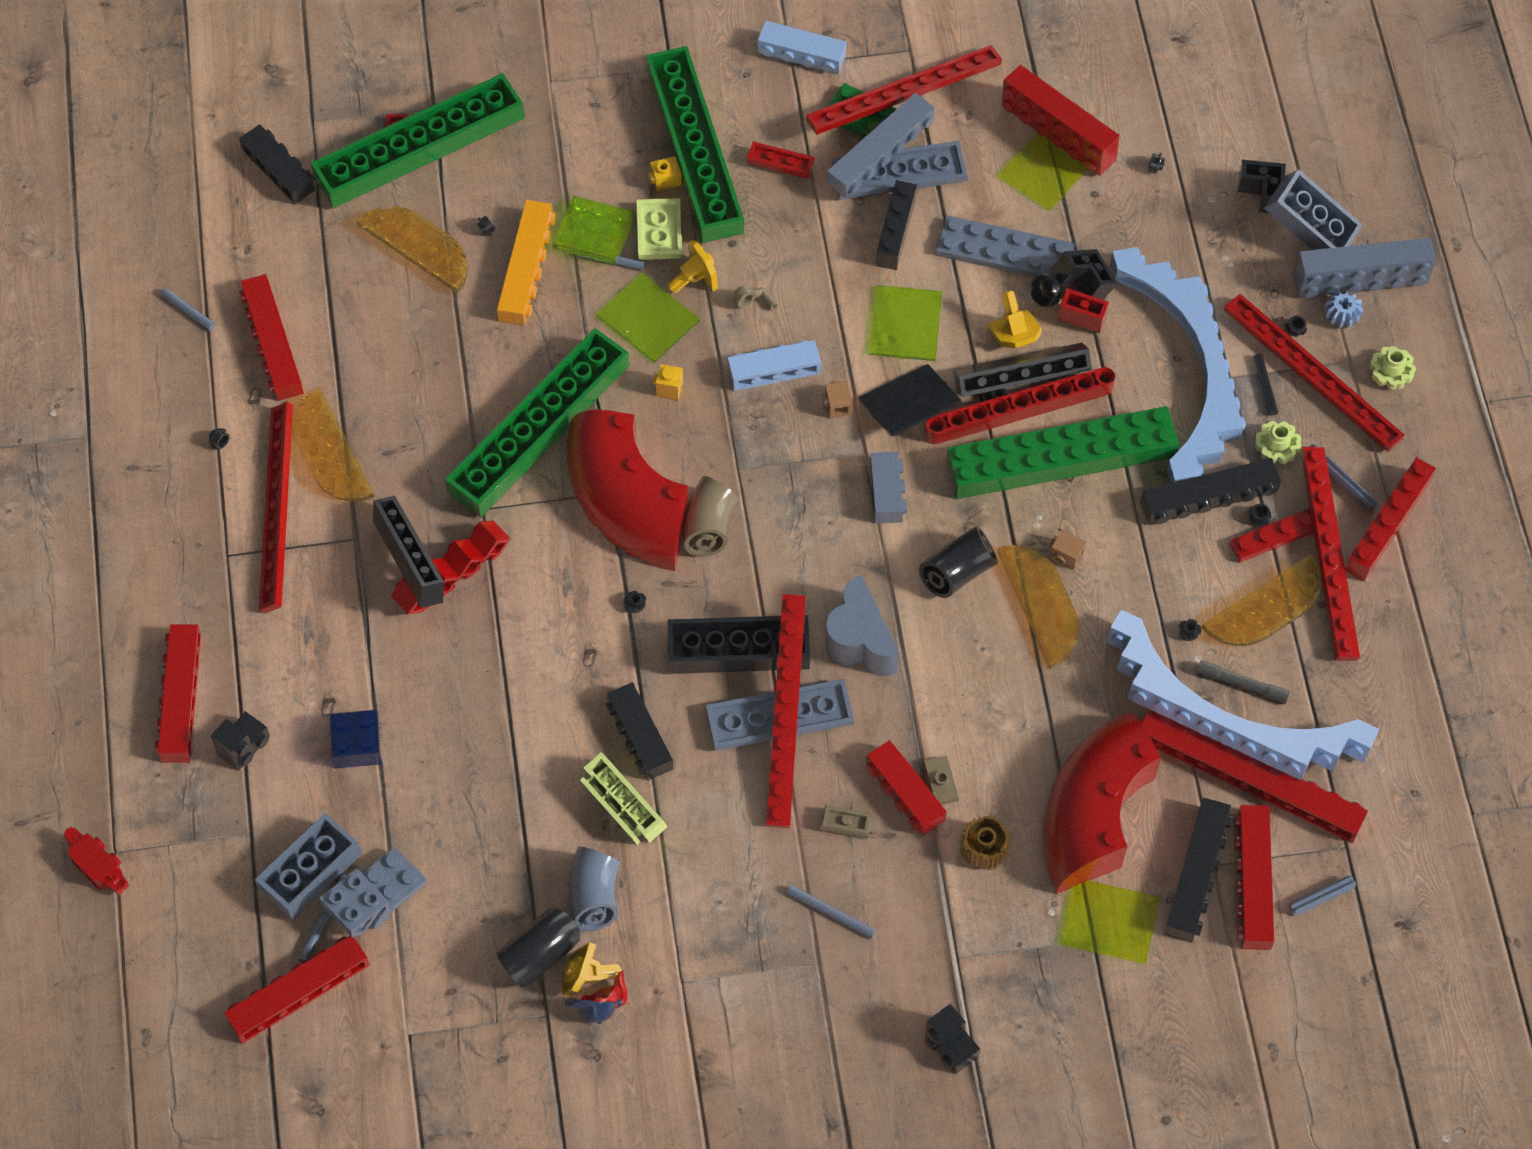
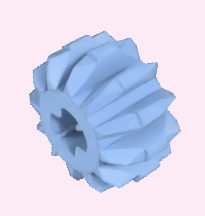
(1343, 309)

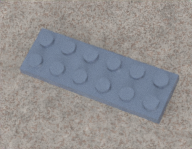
(917, 165)
(1000, 247)
(752, 718)

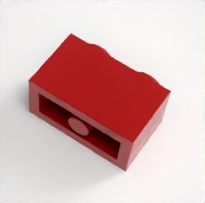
(1083, 310)

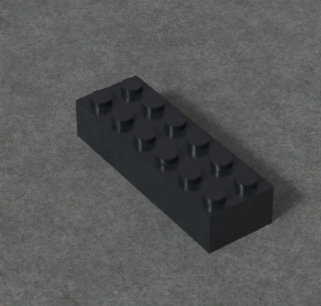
(728, 644)

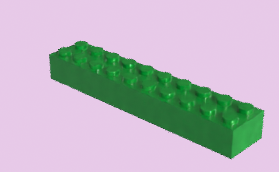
(417, 140)
(695, 144)
(537, 422)
(1062, 452)

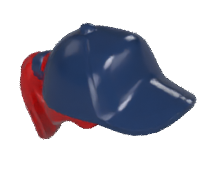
(602, 1003)

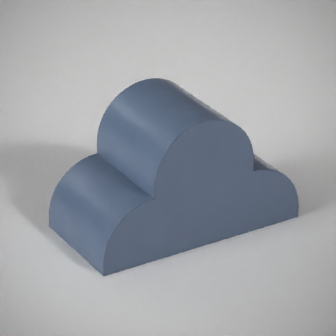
(859, 633)

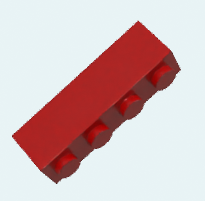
(906, 788)

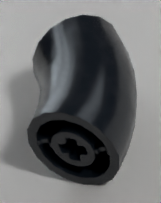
(958, 563)
(539, 946)

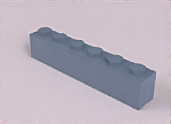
(880, 145)

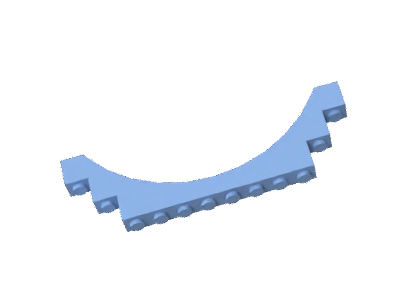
(1188, 305)
(1278, 747)

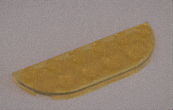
(419, 243)
(328, 450)
(1043, 601)
(1269, 606)

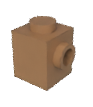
(837, 399)
(1067, 549)

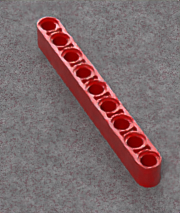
(1012, 412)

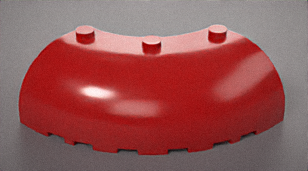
(621, 491)
(1086, 800)

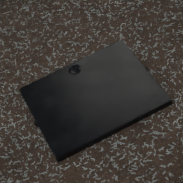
(909, 400)

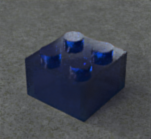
(356, 739)

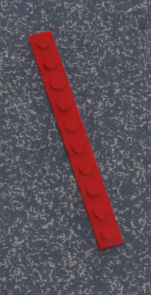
(903, 89)
(1314, 373)
(276, 508)
(1330, 554)
(786, 711)

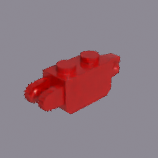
(94, 862)

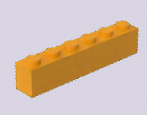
(525, 263)

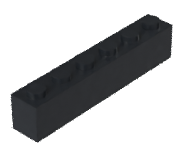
(1022, 369)
(1210, 491)
(408, 551)
(1198, 869)

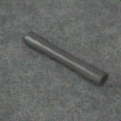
(1268, 690)

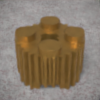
(985, 854)

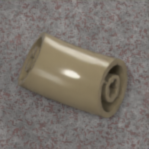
(708, 517)

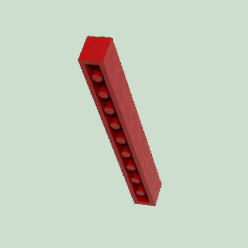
(1263, 781)

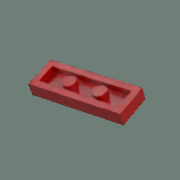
(780, 160)

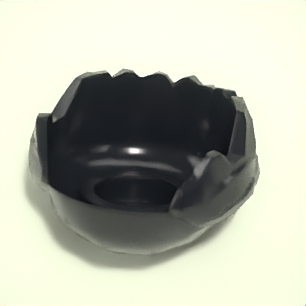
(1046, 290)

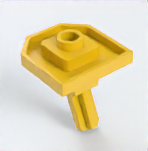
(697, 267)
(1016, 327)
(584, 970)

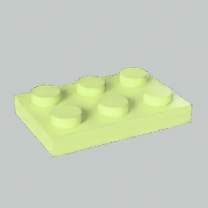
(659, 229)

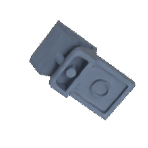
(371, 896)

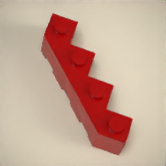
(460, 560)

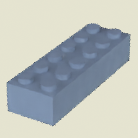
(1364, 267)

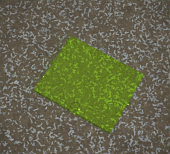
(1043, 171)
(648, 317)
(905, 323)
(1110, 921)

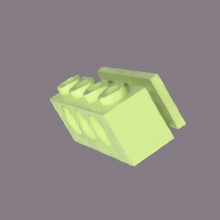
(631, 802)

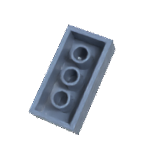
(1312, 213)
(308, 866)

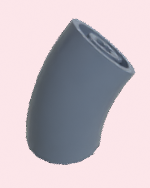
(593, 889)

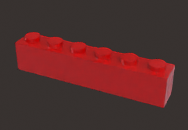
(272, 337)
(1390, 519)
(179, 693)
(1255, 877)
(297, 988)

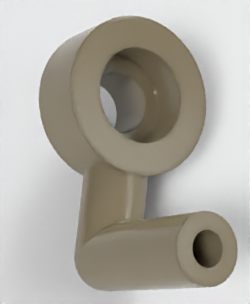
(746, 295)

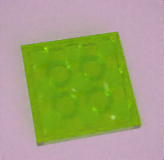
(594, 230)

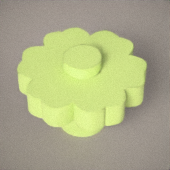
(1392, 367)
(1278, 442)

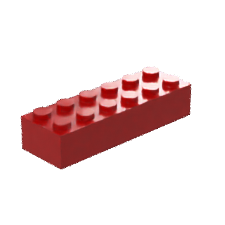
(1060, 120)

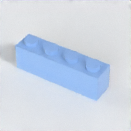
(802, 47)
(774, 365)

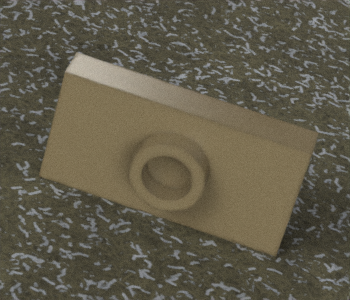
(941, 779)
(846, 821)

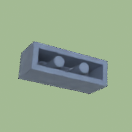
(887, 487)

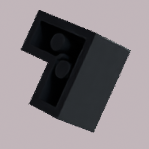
(1260, 179)
(1086, 270)
(240, 741)
(947, 1036)

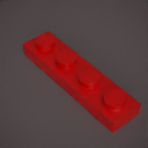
(1272, 536)

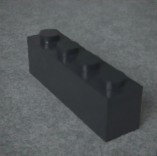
(277, 163)
(896, 225)
(639, 730)

